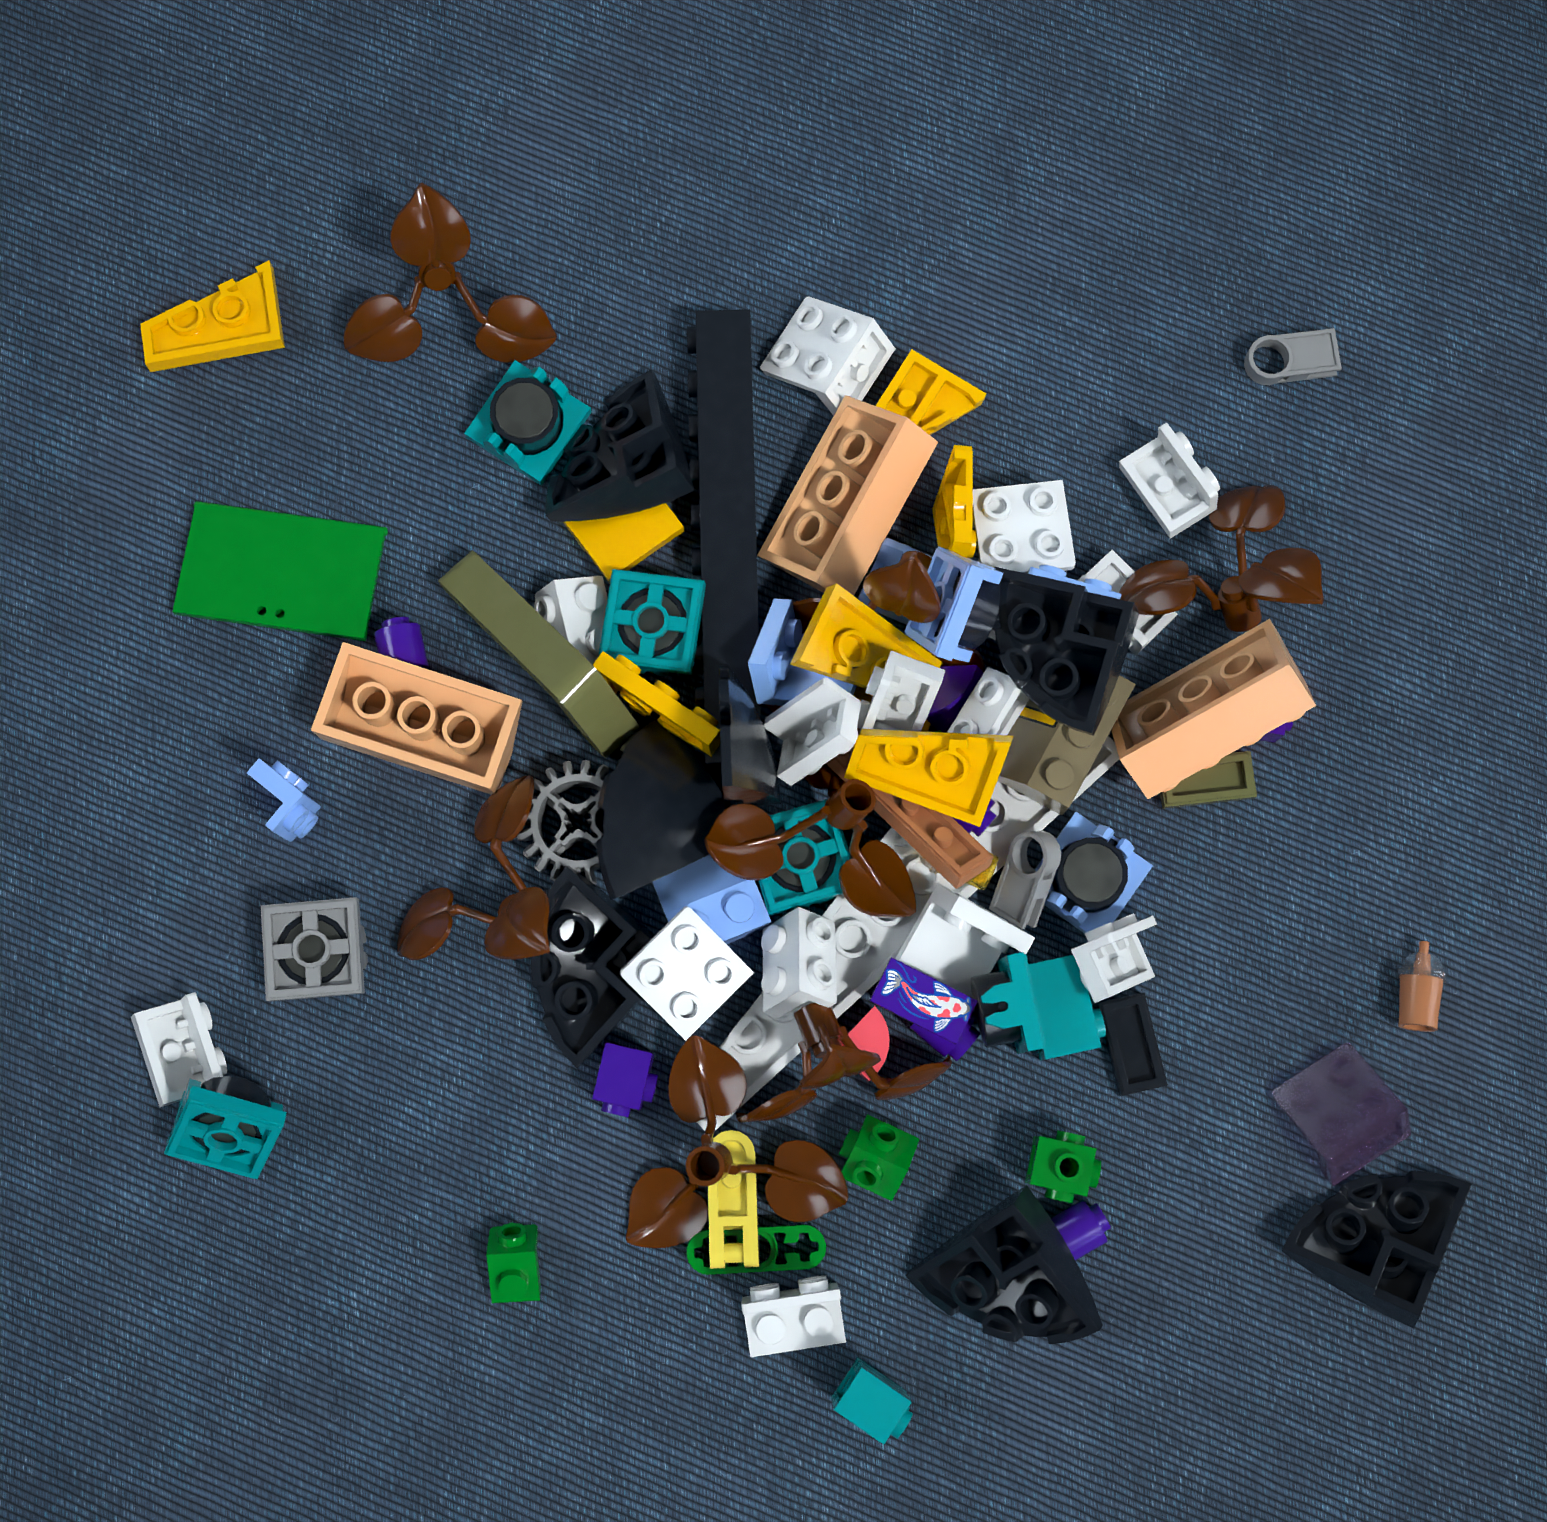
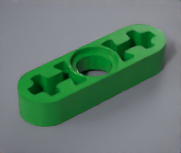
(793, 1258)

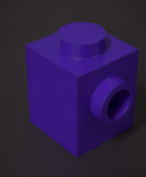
(624, 1079)

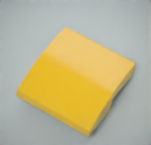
(626, 538)

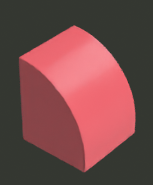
(872, 1036)

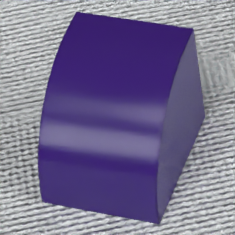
(952, 694)

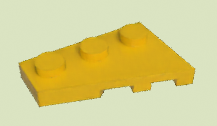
(224, 325)
(851, 639)
(692, 726)
(932, 768)

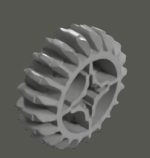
(564, 840)

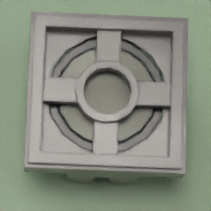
(313, 949)

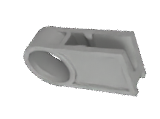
(1304, 355)
(1020, 888)

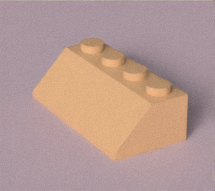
(848, 496)
(1210, 710)
(418, 718)

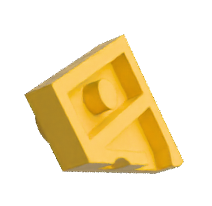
(929, 394)
(954, 504)

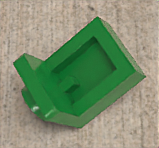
(513, 1263)

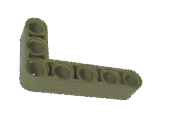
(541, 653)

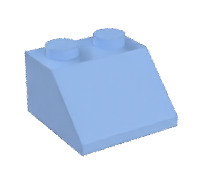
(720, 899)

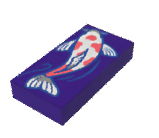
(923, 1001)

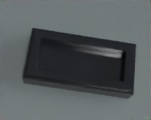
(1132, 1044)

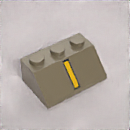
(1052, 759)

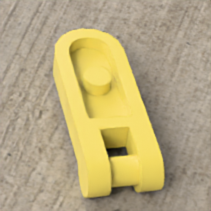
(734, 1207)

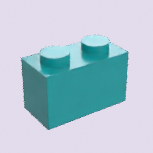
(1065, 1008)
(872, 1402)

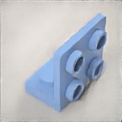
(769, 667)

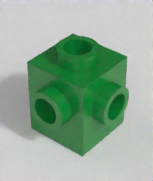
(878, 1156)
(1045, 1166)

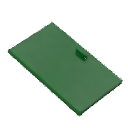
(280, 562)

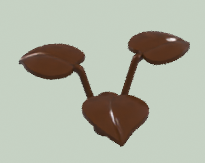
(433, 237)
(1283, 575)
(900, 589)
(871, 881)
(521, 918)
(823, 1037)
(708, 1084)

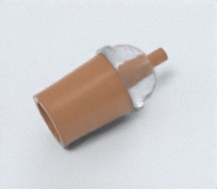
(1420, 990)

